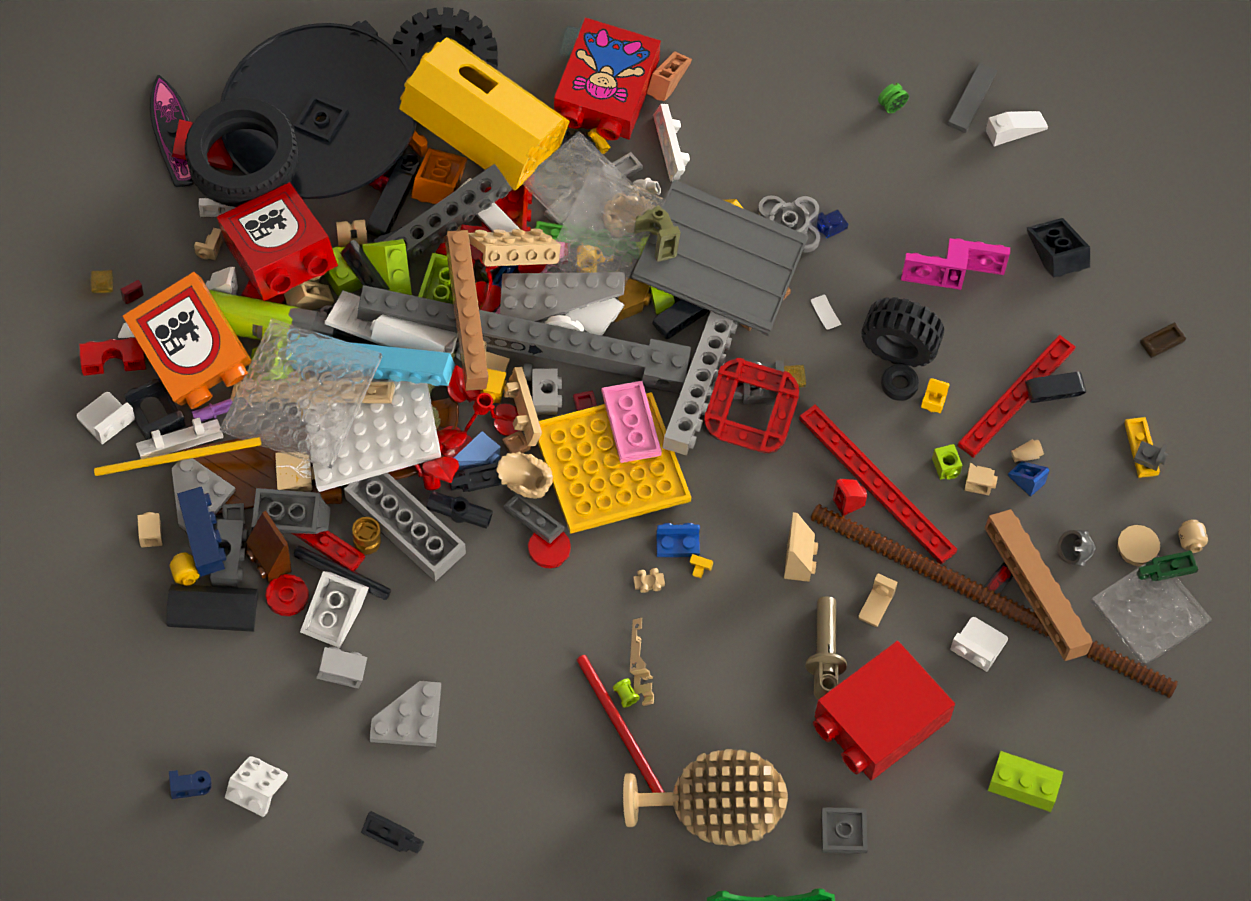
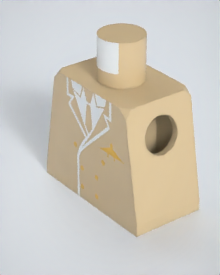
(293, 473)

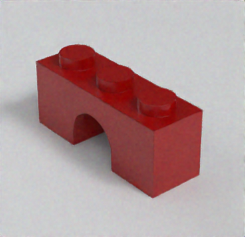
(95, 354)

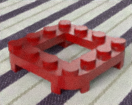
(761, 377)

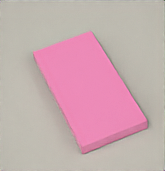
(631, 421)

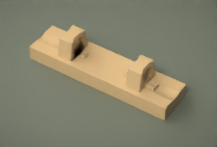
(527, 419)

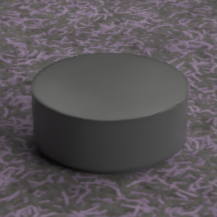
(528, 372)

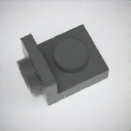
(1150, 455)

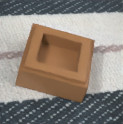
(516, 443)

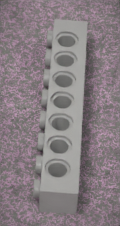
(675, 438)

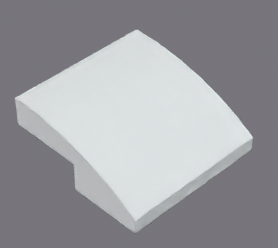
(597, 316)

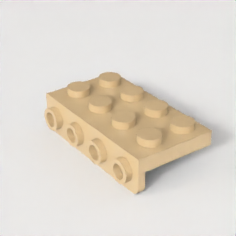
(515, 247)

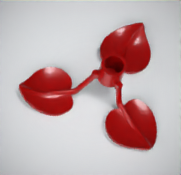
(487, 294)
(504, 413)
(443, 467)

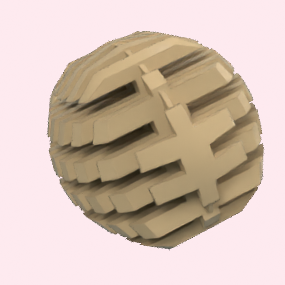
(719, 797)

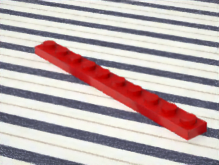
(878, 484)

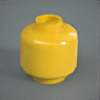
(184, 569)

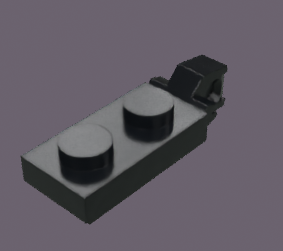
(476, 478)
(391, 833)

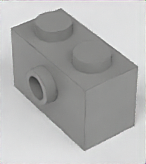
(342, 667)

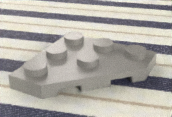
(191, 474)
(410, 718)

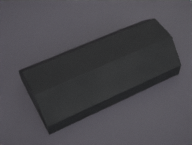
(212, 607)

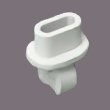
(648, 185)

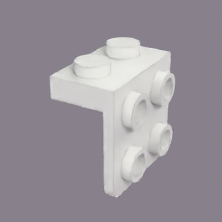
(106, 417)
(979, 643)
(255, 785)

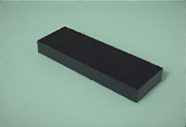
(362, 266)

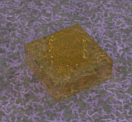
(102, 281)
(798, 373)

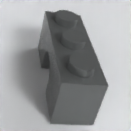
(232, 535)

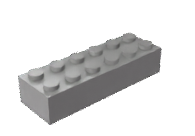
(407, 523)

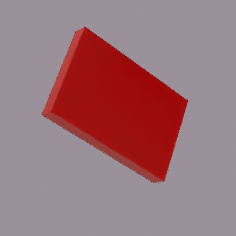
(216, 156)

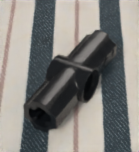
(471, 514)

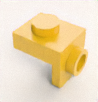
(935, 395)

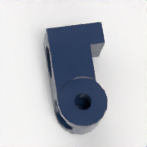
(189, 785)

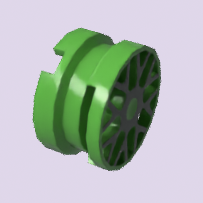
(893, 98)

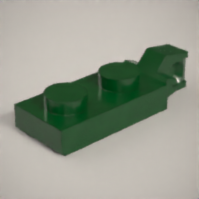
(1168, 567)

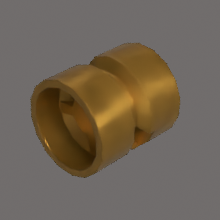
(366, 535)

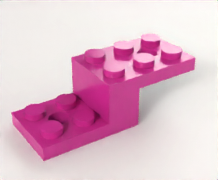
(959, 257)

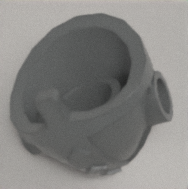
(1076, 547)

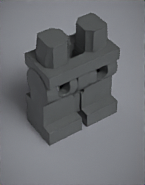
(757, 395)

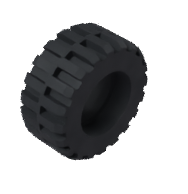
(902, 332)

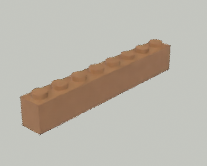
(466, 310)
(1038, 585)

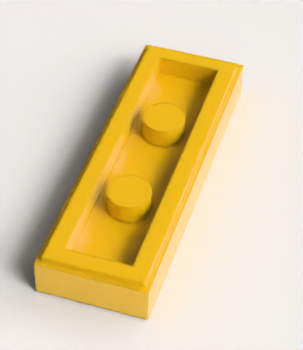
(1138, 431)

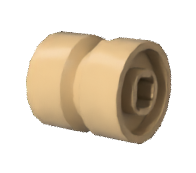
(344, 232)

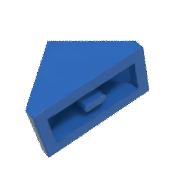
(1029, 476)

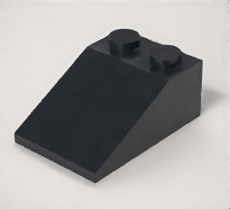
(1059, 247)

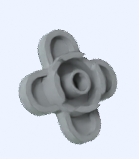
(794, 215)

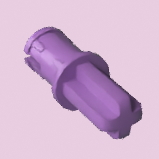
(212, 410)

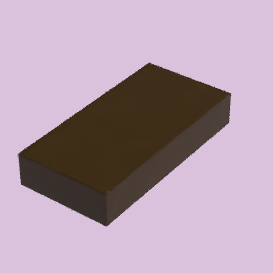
(1163, 340)

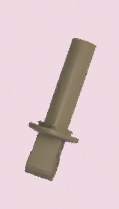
(825, 663)

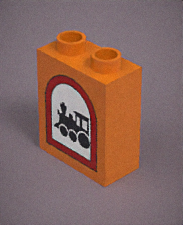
(188, 341)

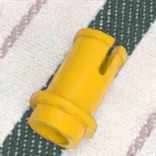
(601, 143)

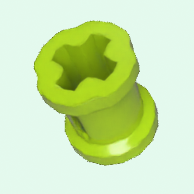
(626, 693)

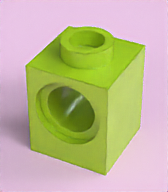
(950, 455)

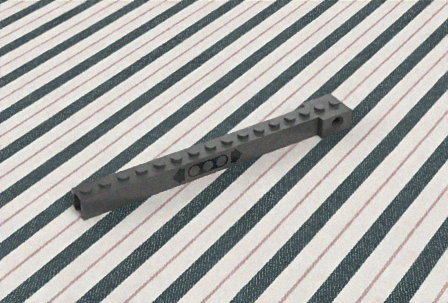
(658, 365)

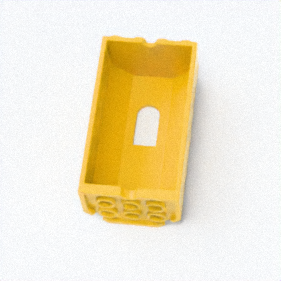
(482, 112)

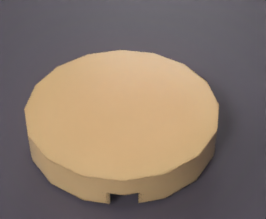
(1138, 545)

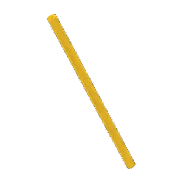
(177, 456)

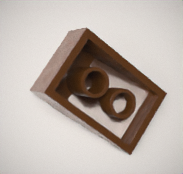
(268, 549)

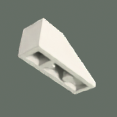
(1013, 126)

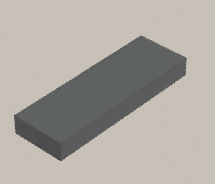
(533, 518)

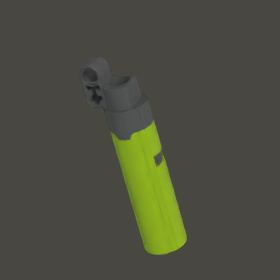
(252, 316)

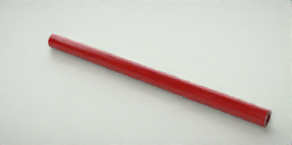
(619, 724)

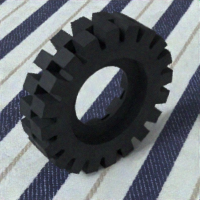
(426, 31)

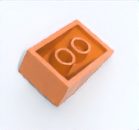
(438, 176)

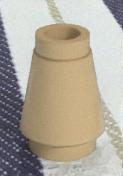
(1028, 451)

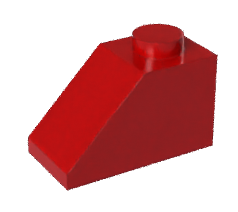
(849, 496)

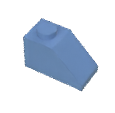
(478, 452)

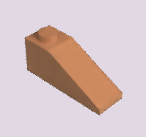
(668, 76)

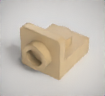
(211, 247)

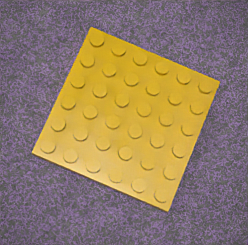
(593, 482)

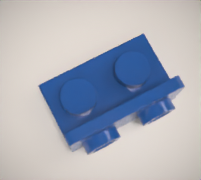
(677, 540)

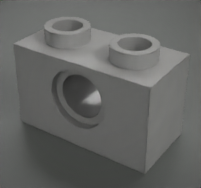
(546, 380)

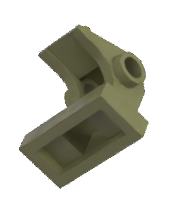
(667, 234)

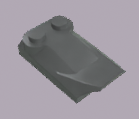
(292, 510)

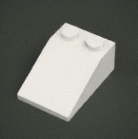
(333, 608)

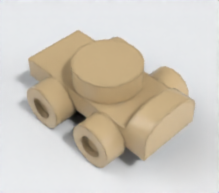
(649, 582)

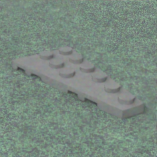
(552, 294)

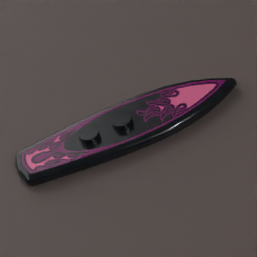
(165, 112)

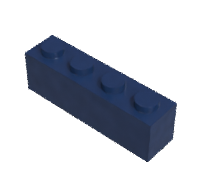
(201, 531)

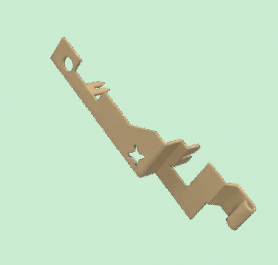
(640, 670)

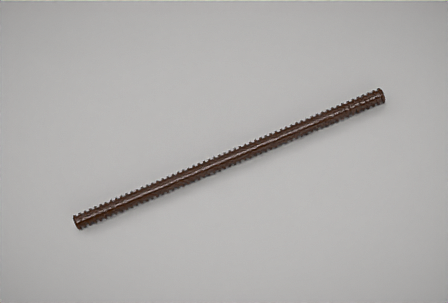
(983, 595)

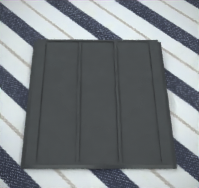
(724, 258)

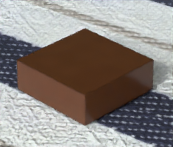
(332, 495)

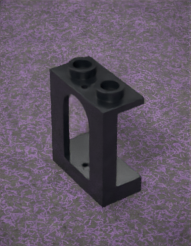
(167, 424)

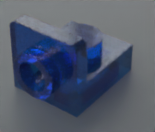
(831, 223)

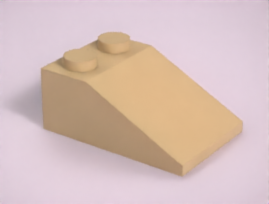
(800, 551)

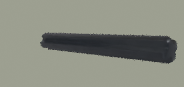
(330, 566)

